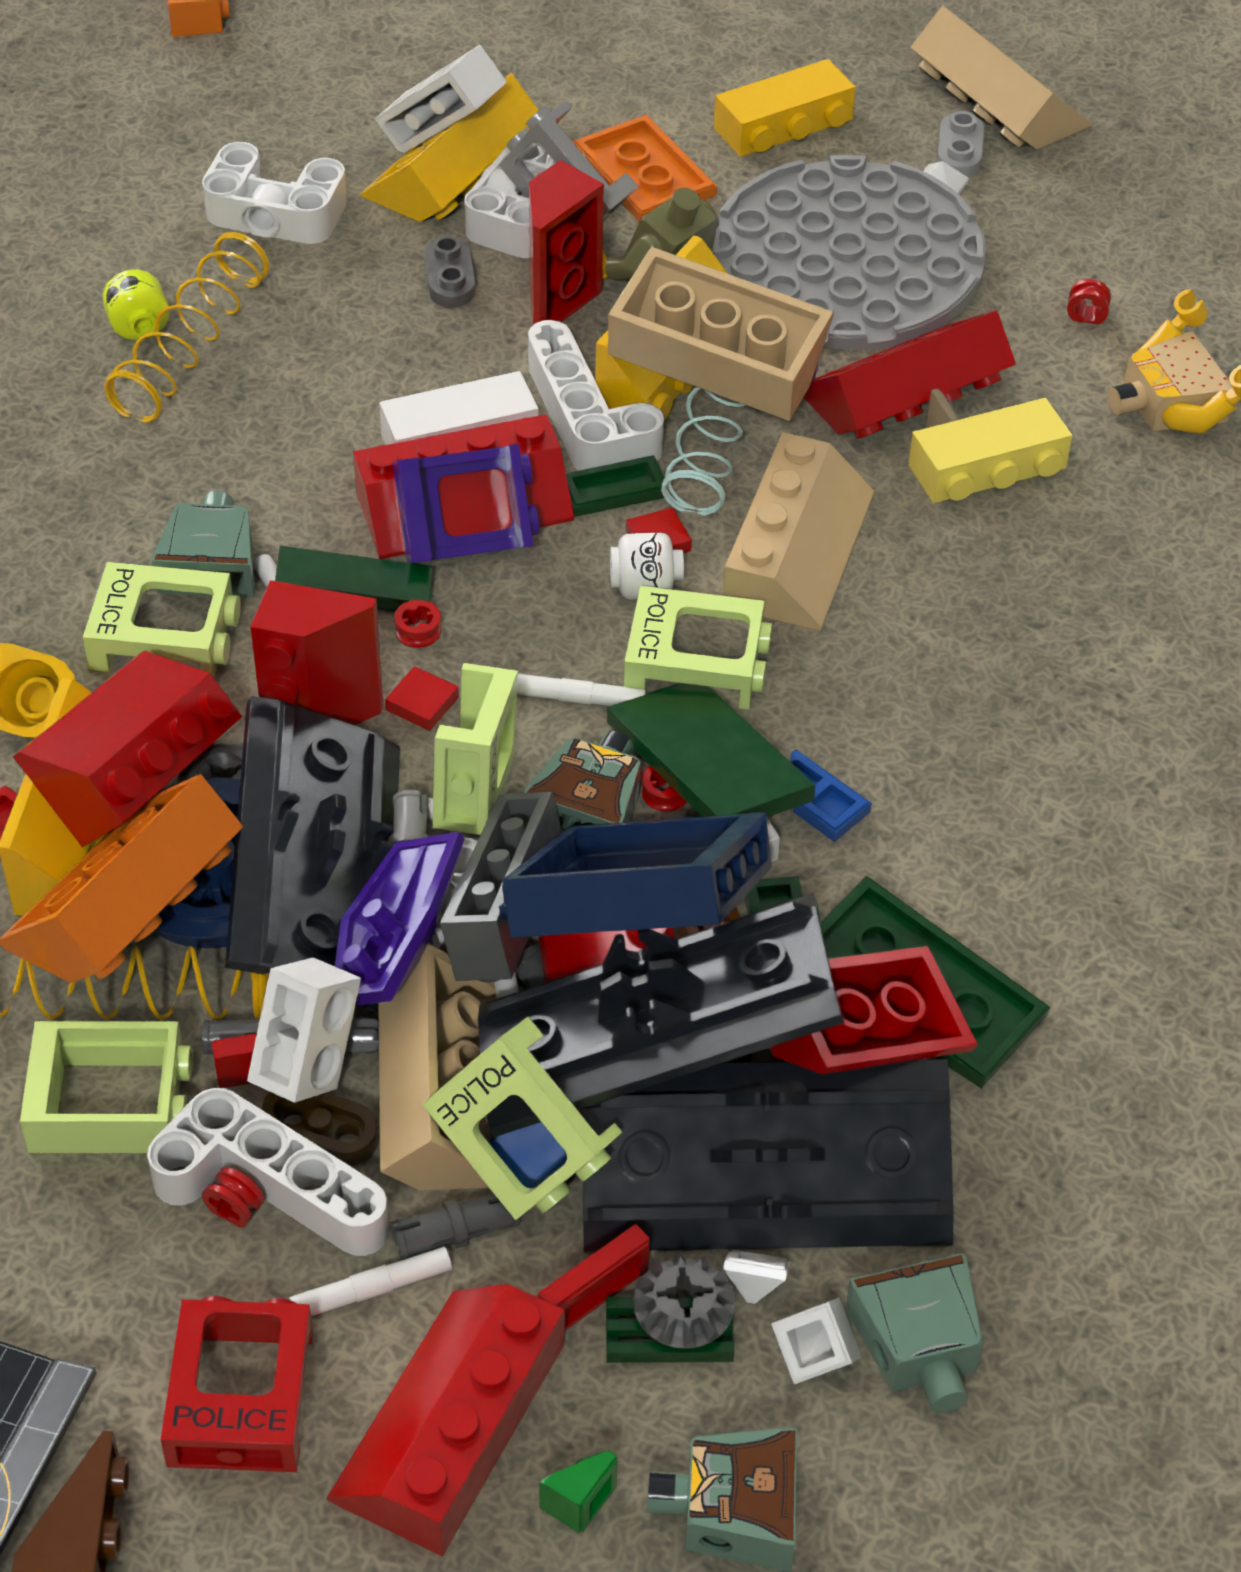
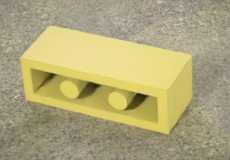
(989, 450)

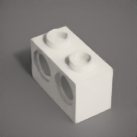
(303, 1029)

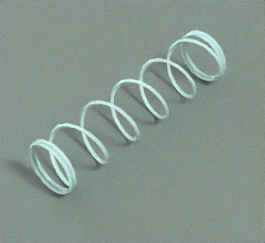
(699, 474)

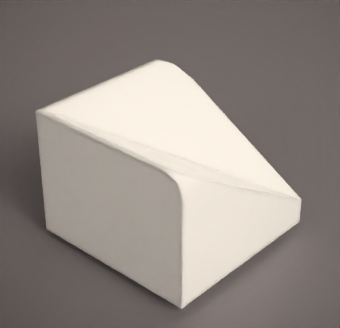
(816, 1340)

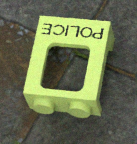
(112, 617)
(652, 635)
(478, 756)
(487, 1081)

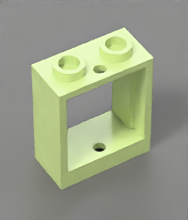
(100, 1044)

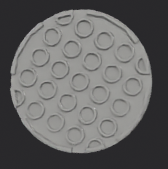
(858, 239)

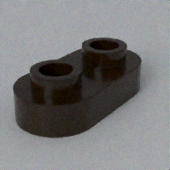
(328, 1119)

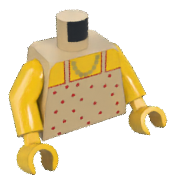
(1176, 378)

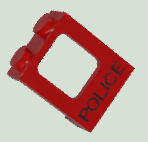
(234, 1428)

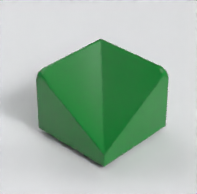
(579, 1490)

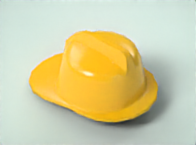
(27, 688)

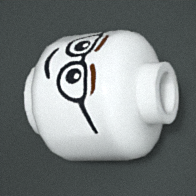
(645, 561)

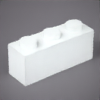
(441, 99)
(457, 408)

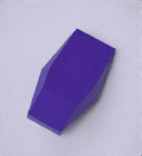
(396, 915)

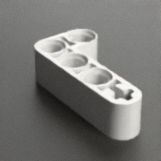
(578, 410)
(344, 1210)

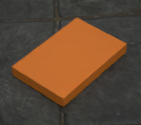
(649, 159)

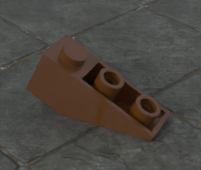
(78, 1524)

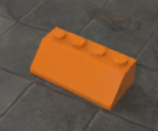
(125, 883)

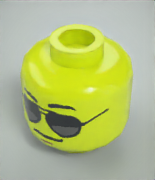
(133, 302)

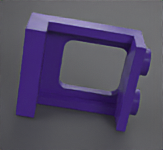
(421, 511)

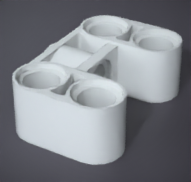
(267, 208)
(498, 210)

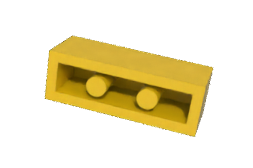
(784, 107)

